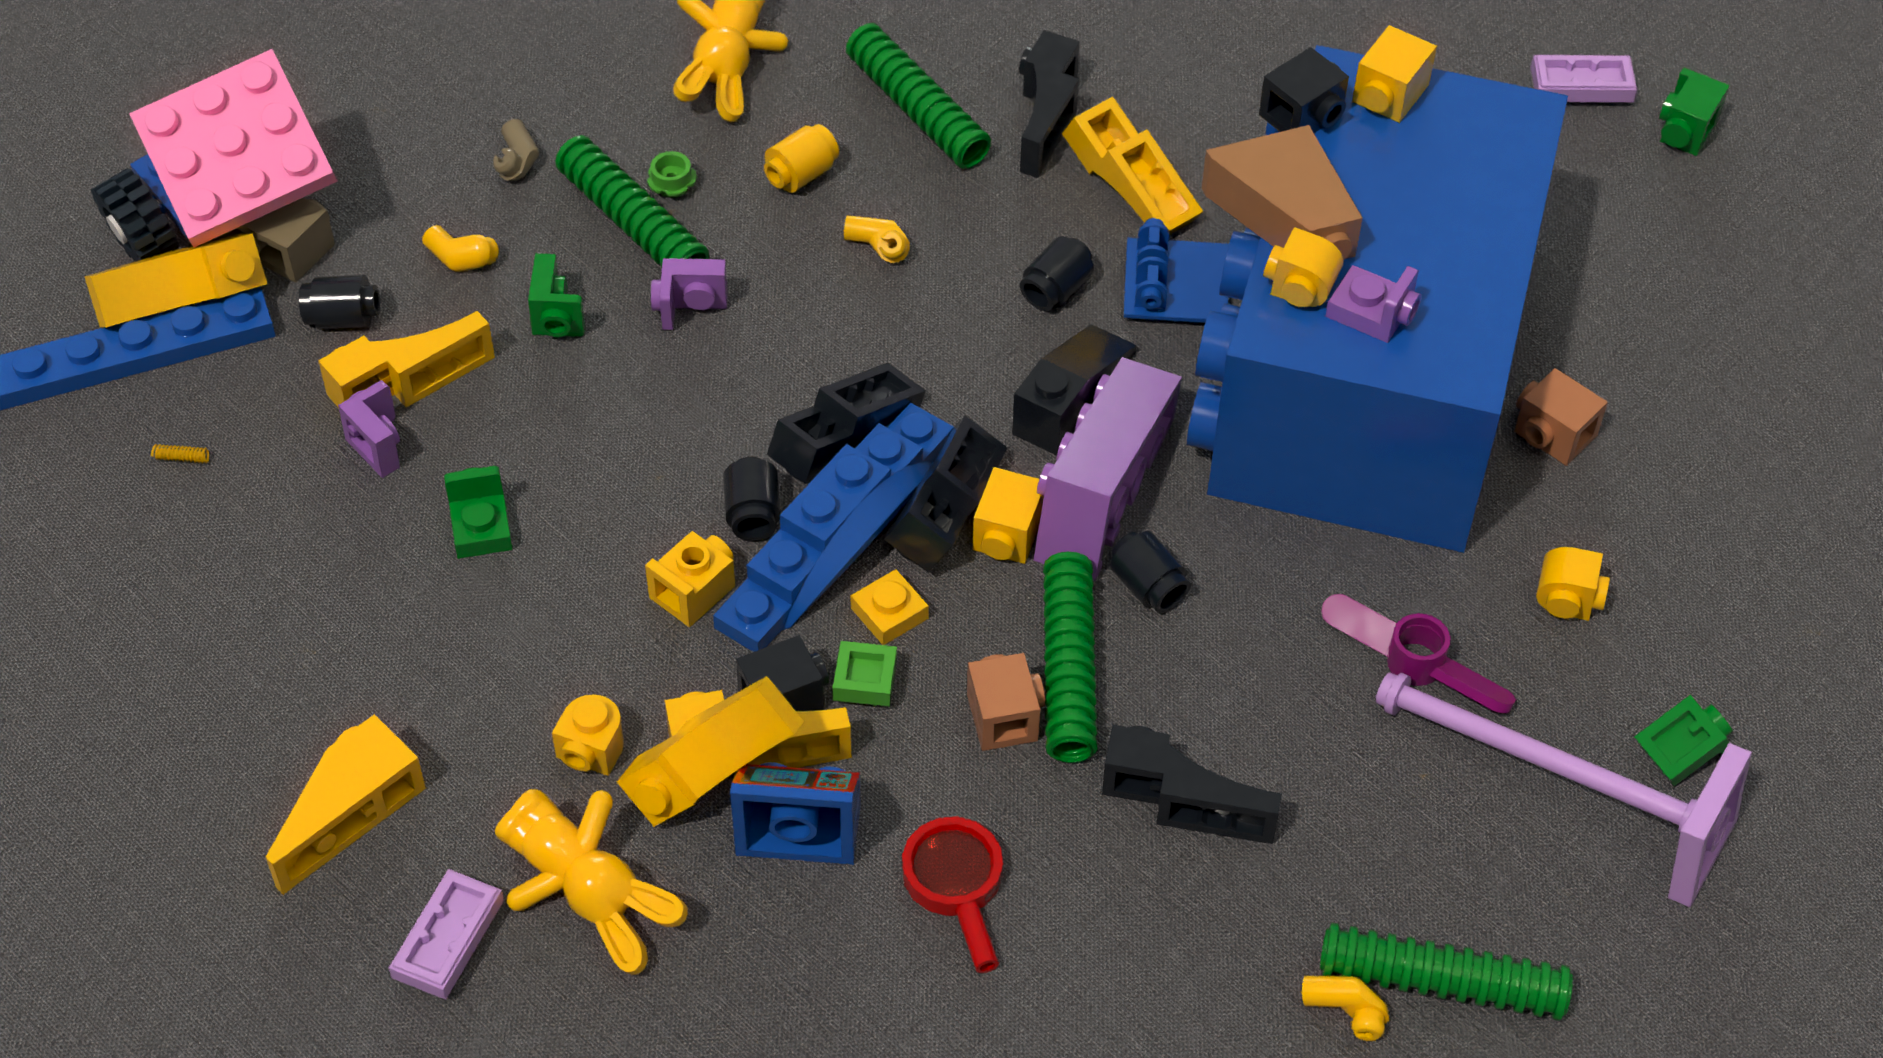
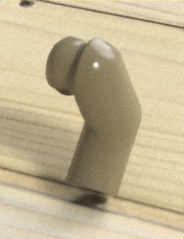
(520, 154)

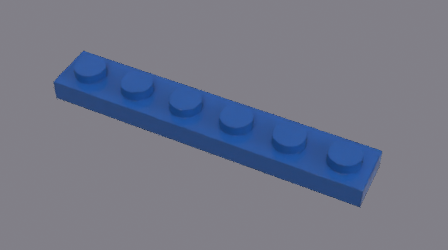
(133, 347)

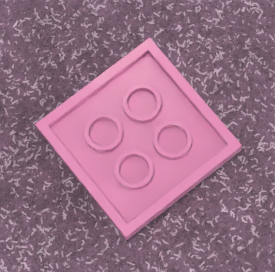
(232, 148)

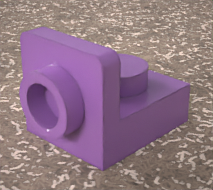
(689, 284)
(1375, 303)
(369, 427)

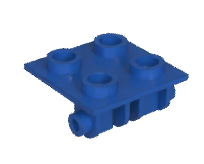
(1172, 276)

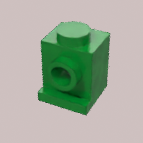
(1692, 111)

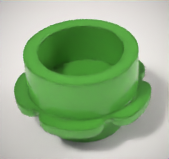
(671, 174)

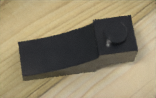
(1052, 84)
(841, 416)
(946, 495)
(1189, 797)

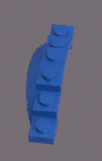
(831, 526)

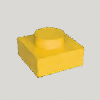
(889, 607)

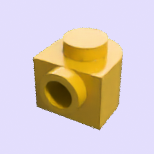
(1303, 269)
(1572, 583)
(589, 734)

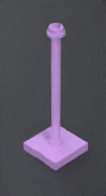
(1701, 822)

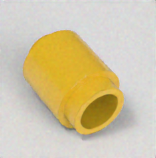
(800, 157)

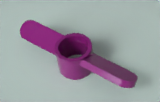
(1422, 629)

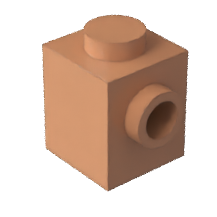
(1559, 416)
(1004, 700)

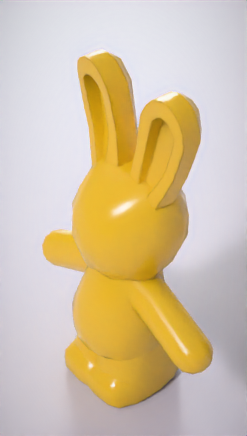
(724, 51)
(592, 880)

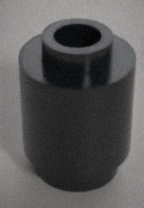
(1057, 273)
(339, 302)
(751, 498)
(1150, 571)

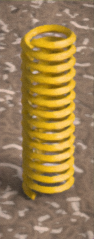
(175, 454)

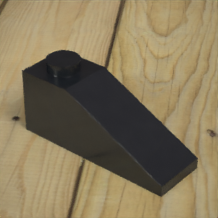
(1062, 383)

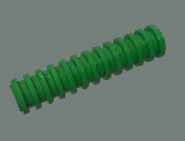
(918, 95)
(626, 202)
(1069, 657)
(1447, 971)

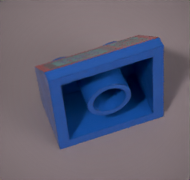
(796, 813)

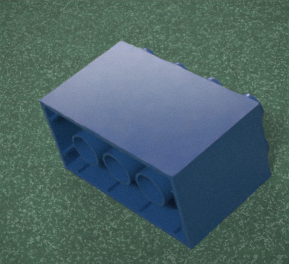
(1404, 427)

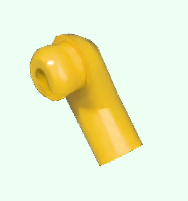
(881, 234)
(463, 252)
(1354, 997)

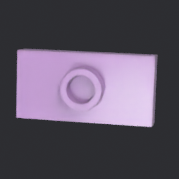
(1585, 77)
(446, 934)

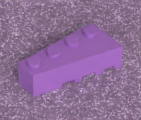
(1104, 461)

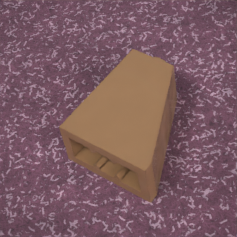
(1283, 185)

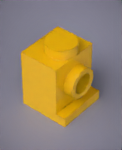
(691, 577)

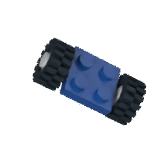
(136, 209)

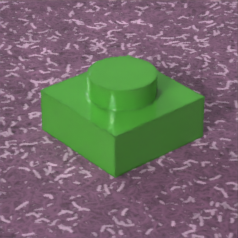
(865, 673)

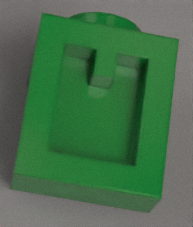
(550, 306)
(478, 511)
(1685, 739)

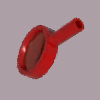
(954, 871)

